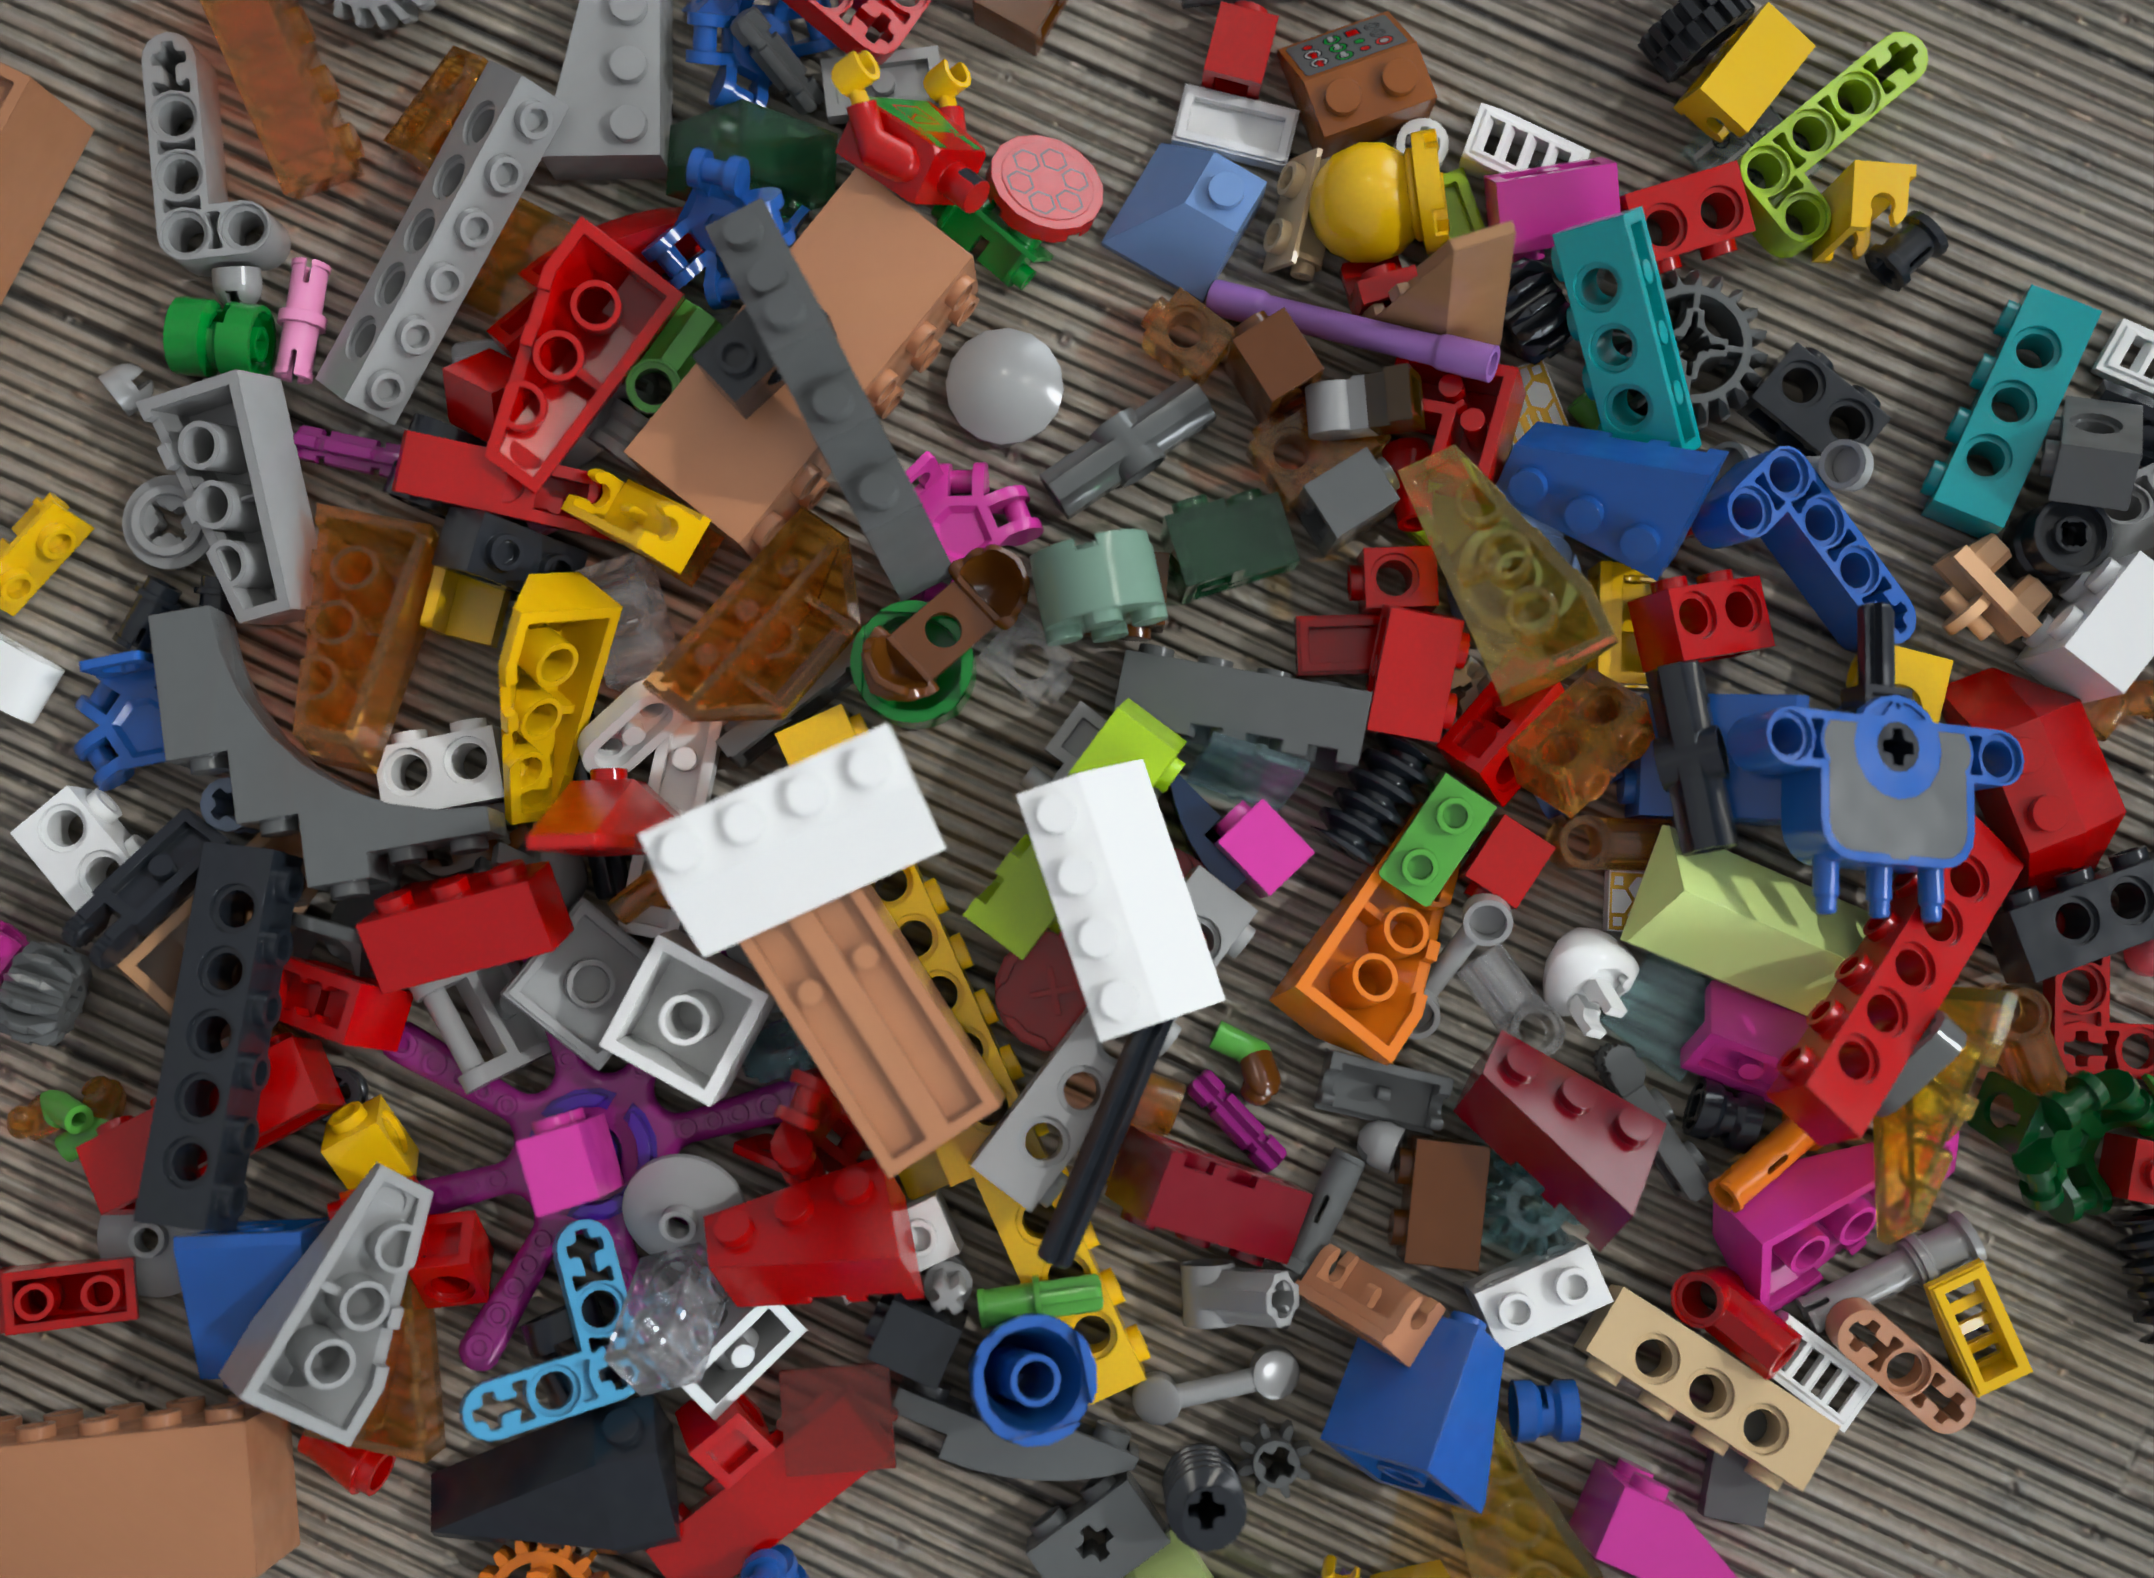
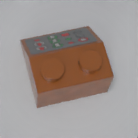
(1357, 82)

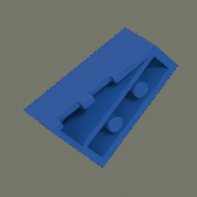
(1611, 491)

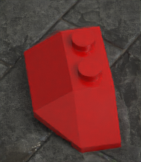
(2065, 798)

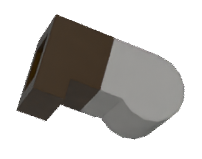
(1366, 405)

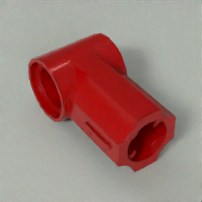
(1738, 1321)

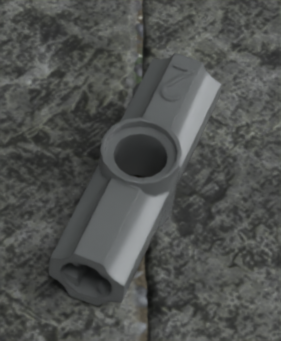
(1128, 447)

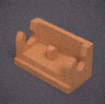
(1370, 1304)

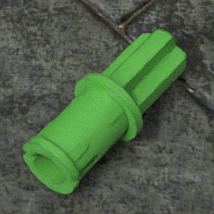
(1049, 1297)

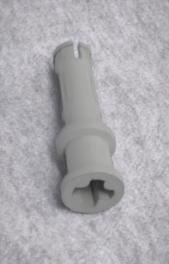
(1914, 1262)

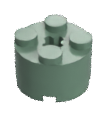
(1097, 587)

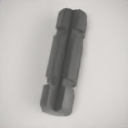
(777, 60)

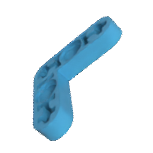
(580, 1366)

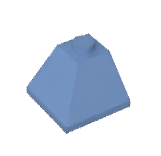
(1186, 217)

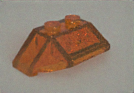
(767, 631)

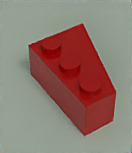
(464, 924)
(817, 1240)

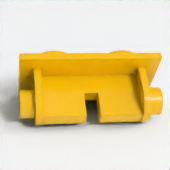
(43, 543)

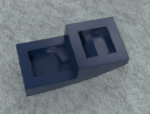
(1195, 820)

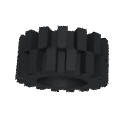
(1691, 33)

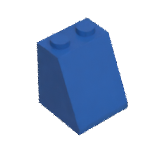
(1752, 796)
(232, 1276)
(1424, 1423)

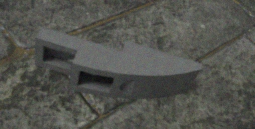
(971, 1444)

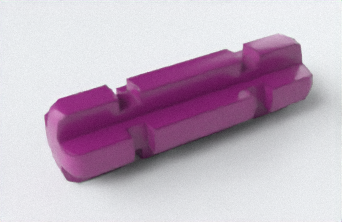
(345, 451)
(1236, 1121)

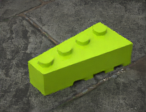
(1017, 903)

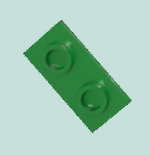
(1008, 250)

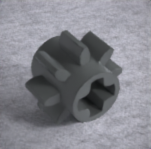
(1279, 1474)

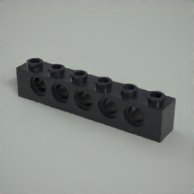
(2026, 930)
(194, 1059)

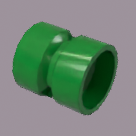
(209, 339)

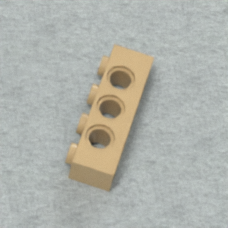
(1794, 1433)

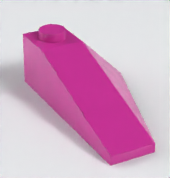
(1802, 1222)

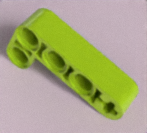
(1825, 128)

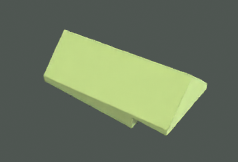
(1741, 924)

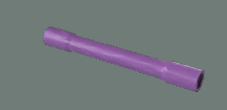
(1443, 352)

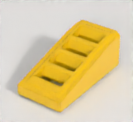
(1996, 1368)

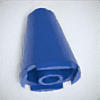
(1032, 1379)

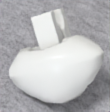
(1588, 973)

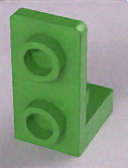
(1436, 839)

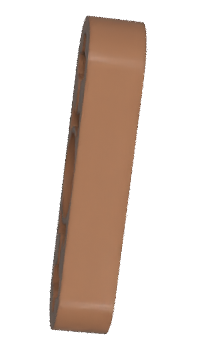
(1907, 1389)

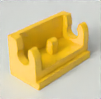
(1745, 74)
(1858, 199)
(641, 520)
(1614, 587)

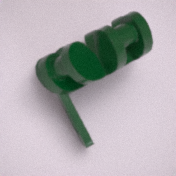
(2063, 1134)

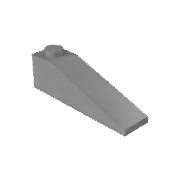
(329, 1325)

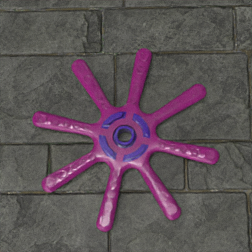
(639, 1133)

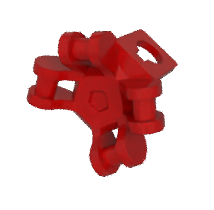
(800, 1142)

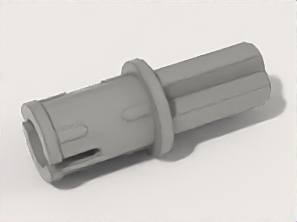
(948, 1285)

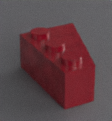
(1564, 1131)
(1206, 1198)

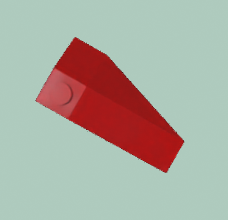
(583, 336)
(600, 816)

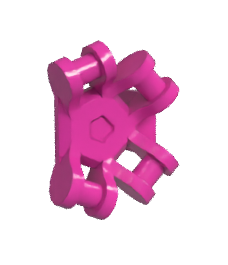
(968, 520)

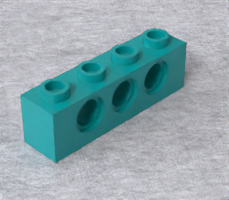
(1639, 309)
(2058, 334)

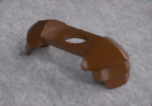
(985, 594)

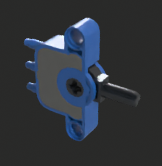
(1876, 779)

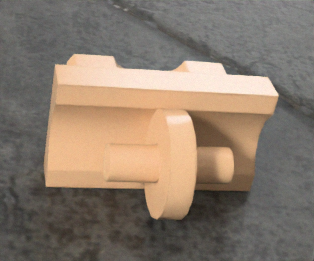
(1982, 599)

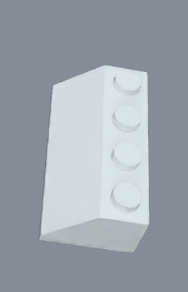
(793, 840)
(1120, 898)

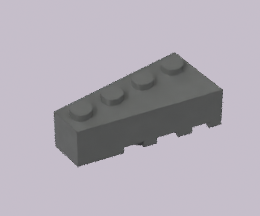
(1268, 707)

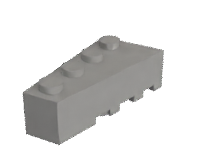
(617, 93)
(243, 487)

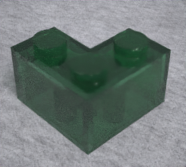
(779, 150)
(1225, 546)

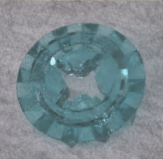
(777, 1053)

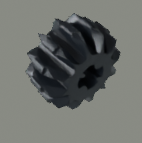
(1535, 313)

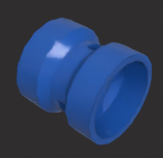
(1544, 1410)

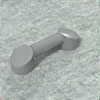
(1842, 464)
(1485, 923)
(1271, 1373)

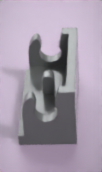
(1382, 1092)

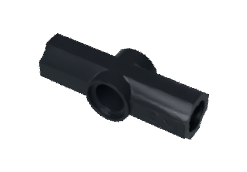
(1691, 758)

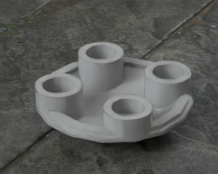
(1004, 386)

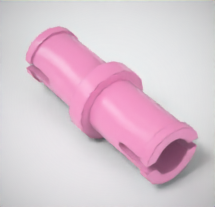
(302, 320)

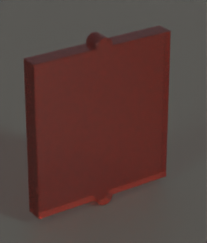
(837, 1419)

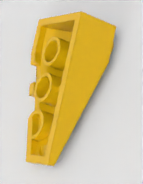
(550, 685)

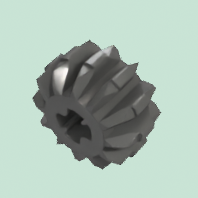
(43, 993)

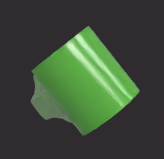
(672, 351)

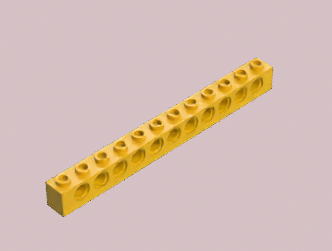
(1124, 1349)

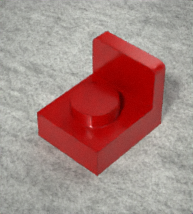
(1370, 282)

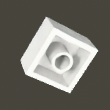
(2098, 631)
(690, 1017)

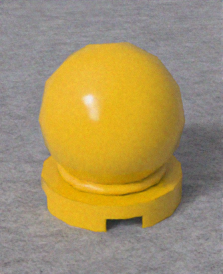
(1379, 200)

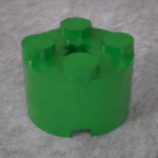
(954, 683)

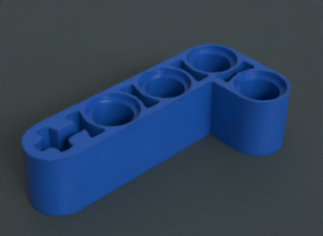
(1808, 534)

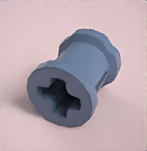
(218, 803)

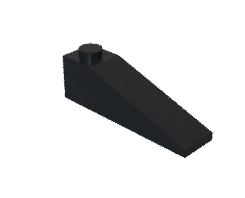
(578, 1483)

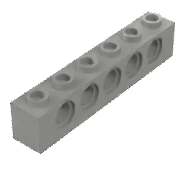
(442, 242)
(1003, 1154)

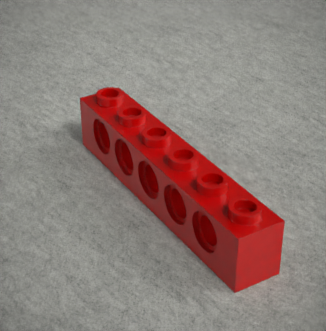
(1889, 996)

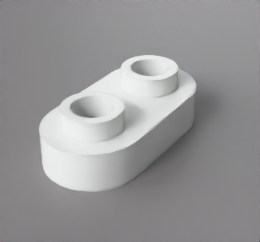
(627, 730)

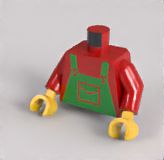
(912, 143)

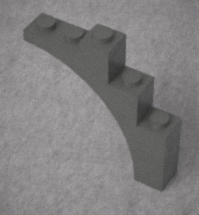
(830, 398)
(220, 725)

